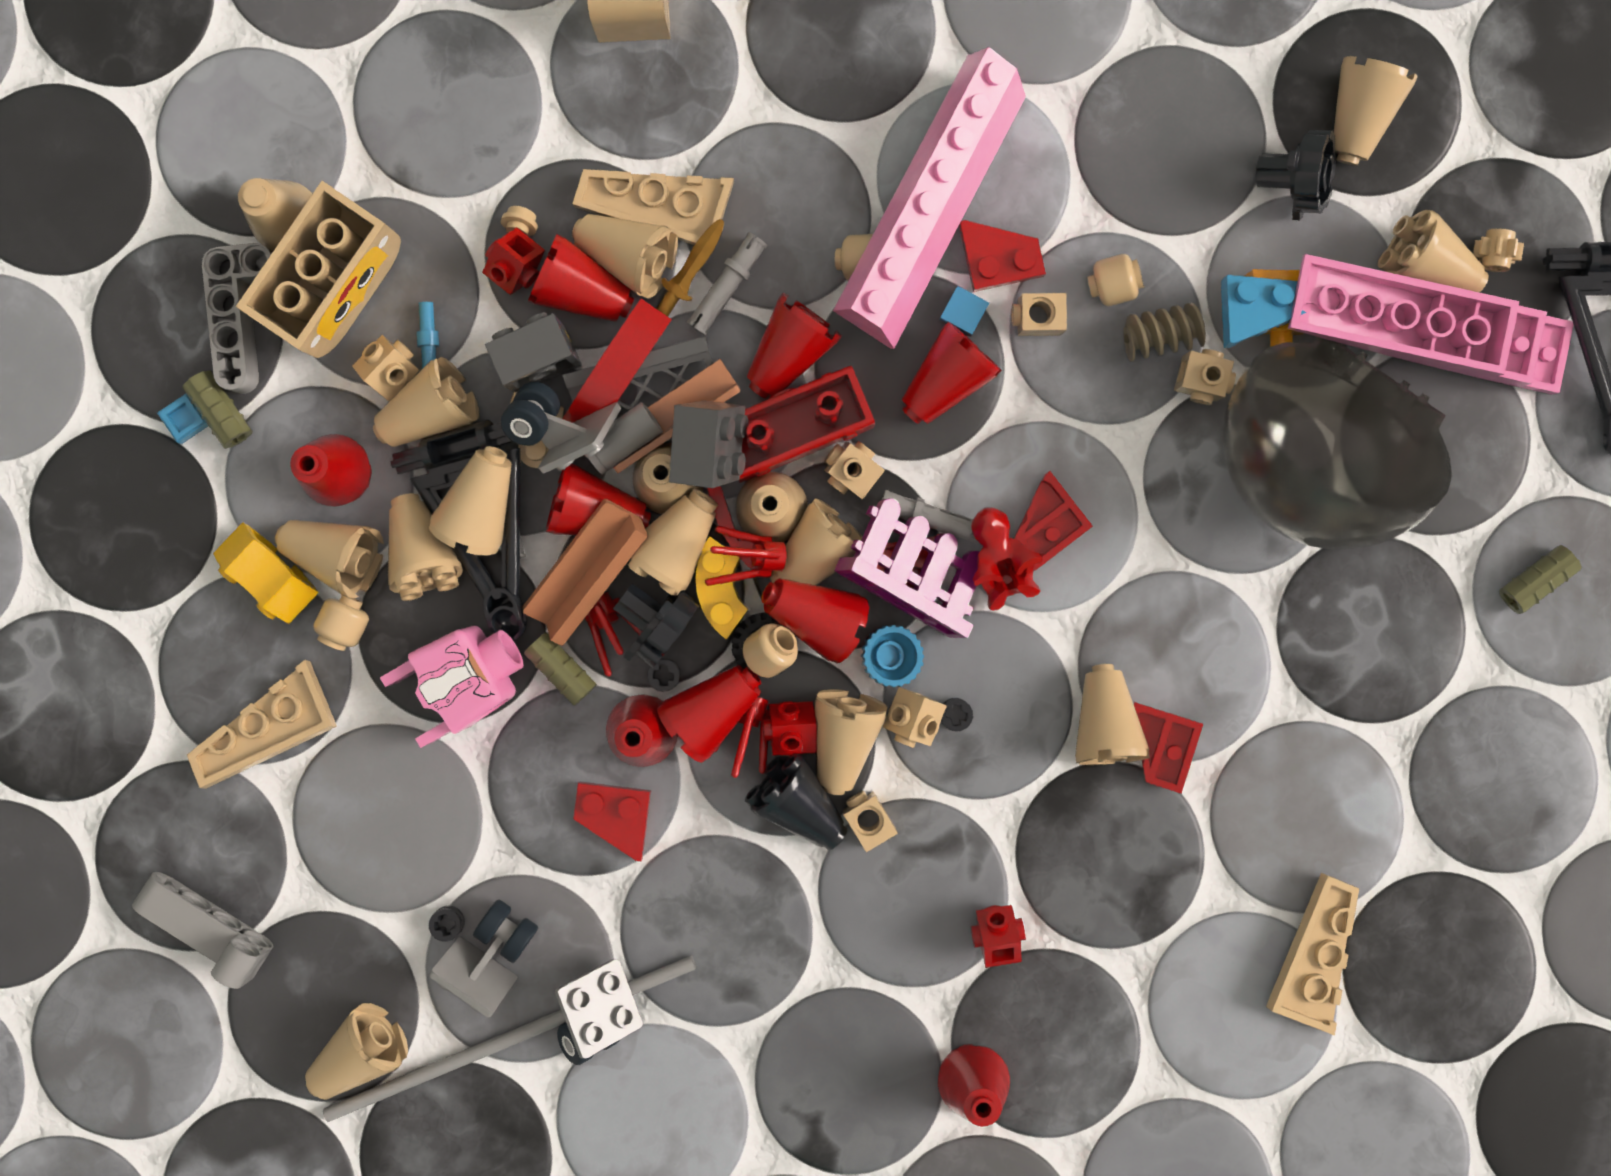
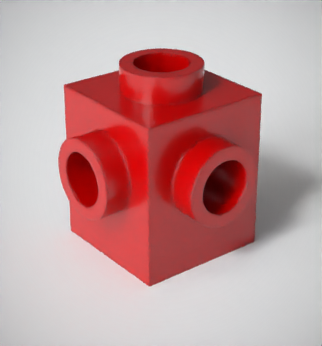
(513, 261)
(791, 728)
(998, 935)

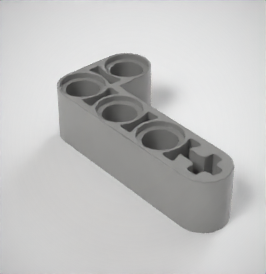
(223, 323)
(204, 927)

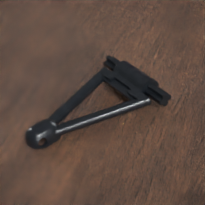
(1594, 266)
(445, 458)

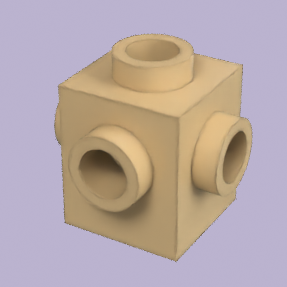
(386, 366)
(1205, 376)
(864, 474)
(914, 718)

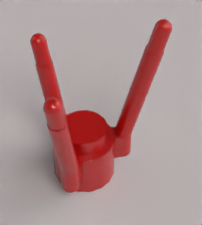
(764, 555)
(604, 616)
(755, 714)

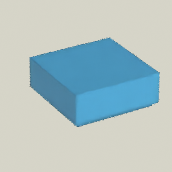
(964, 310)
(182, 419)

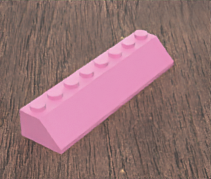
(932, 197)

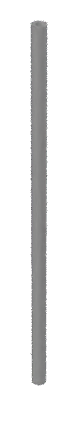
(490, 1046)

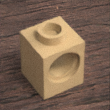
(1054, 306)
(869, 836)

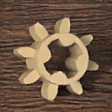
(1498, 250)

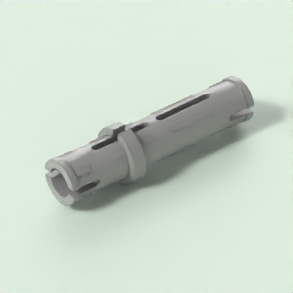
(726, 284)
(938, 518)

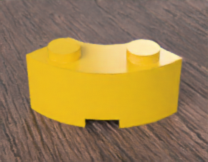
(252, 563)
(719, 601)

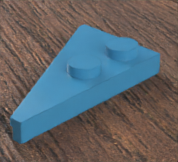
(1254, 306)

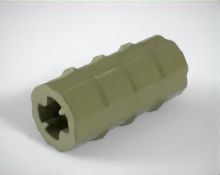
(217, 409)
(1540, 579)
(560, 669)

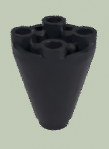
(797, 802)

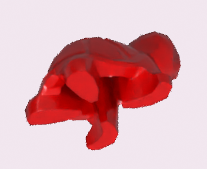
(1003, 562)

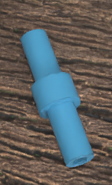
(427, 336)

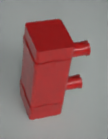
(804, 421)

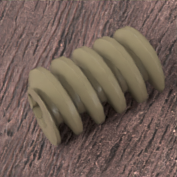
(1163, 329)

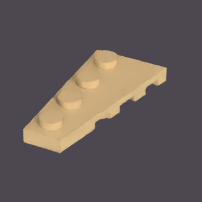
(680, 203)
(275, 723)
(1313, 967)

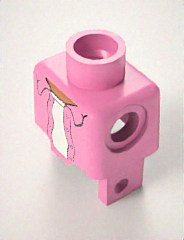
(461, 677)

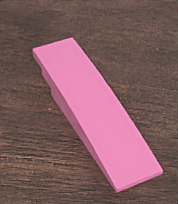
(1431, 324)

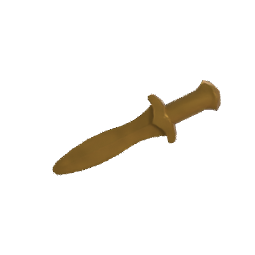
(679, 285)

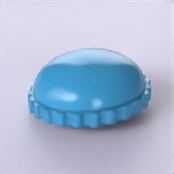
(892, 656)

